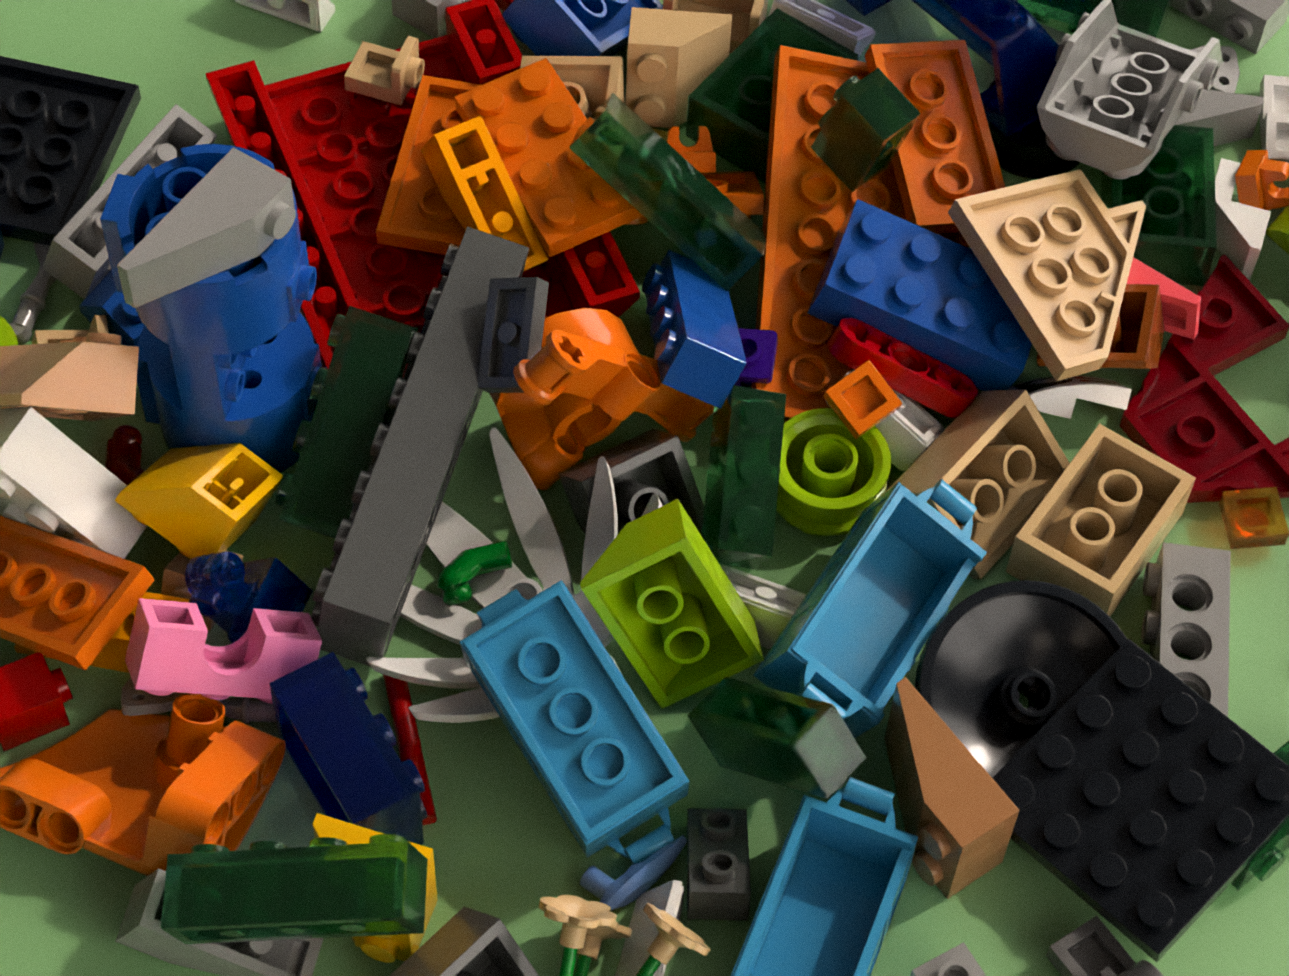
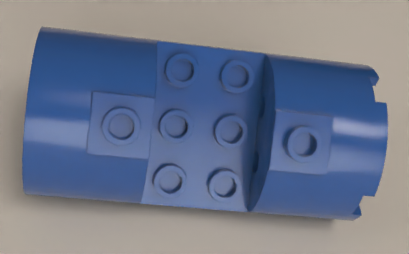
(232, 349)

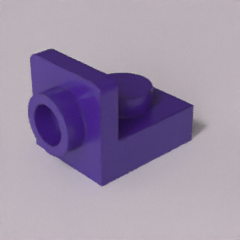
(760, 355)

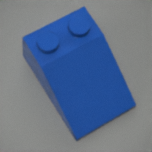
(573, 25)

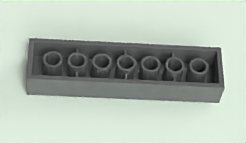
(412, 455)

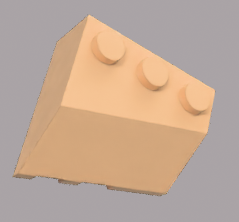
(71, 379)

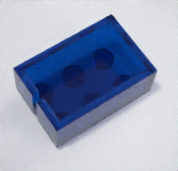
(347, 750)

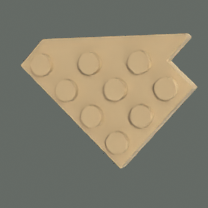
(1055, 263)

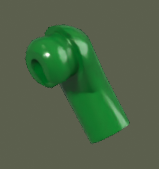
(469, 564)

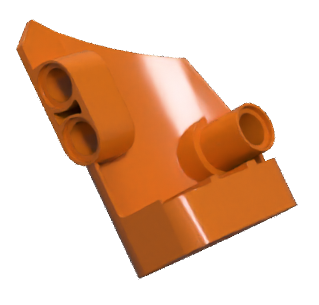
(144, 785)

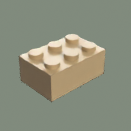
(1101, 520)

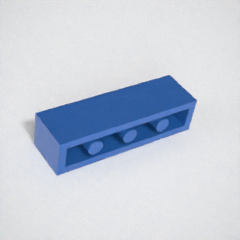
(693, 330)

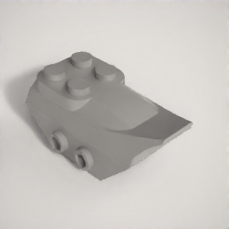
(1120, 93)

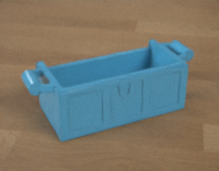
(875, 604)
(576, 720)
(830, 889)

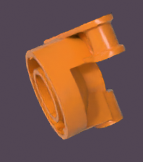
(582, 391)

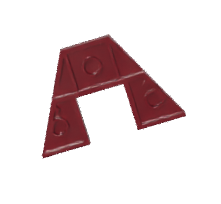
(1191, 416)

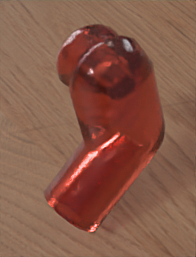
(124, 453)

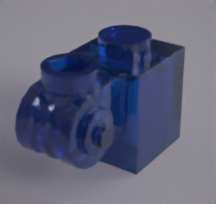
(232, 588)

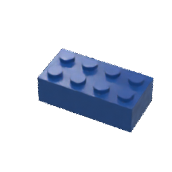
(921, 294)

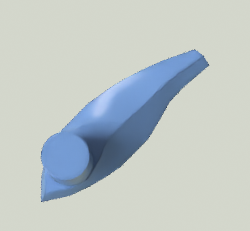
(635, 880)

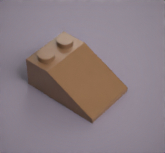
(944, 796)

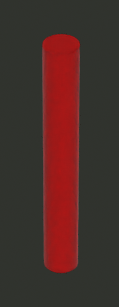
(408, 737)

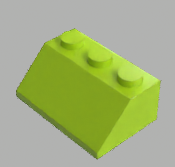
(671, 606)

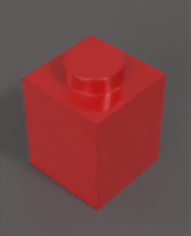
(31, 700)

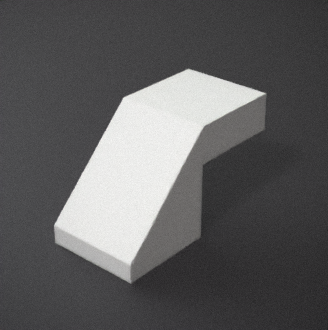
(1238, 225)

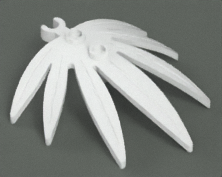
(546, 555)

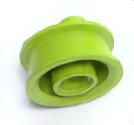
(833, 500)

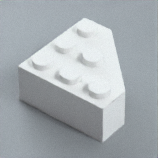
(60, 486)

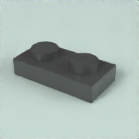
(511, 330)

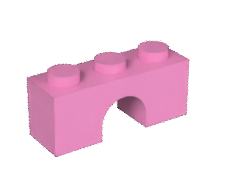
(171, 654)

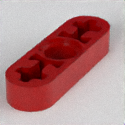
(903, 367)

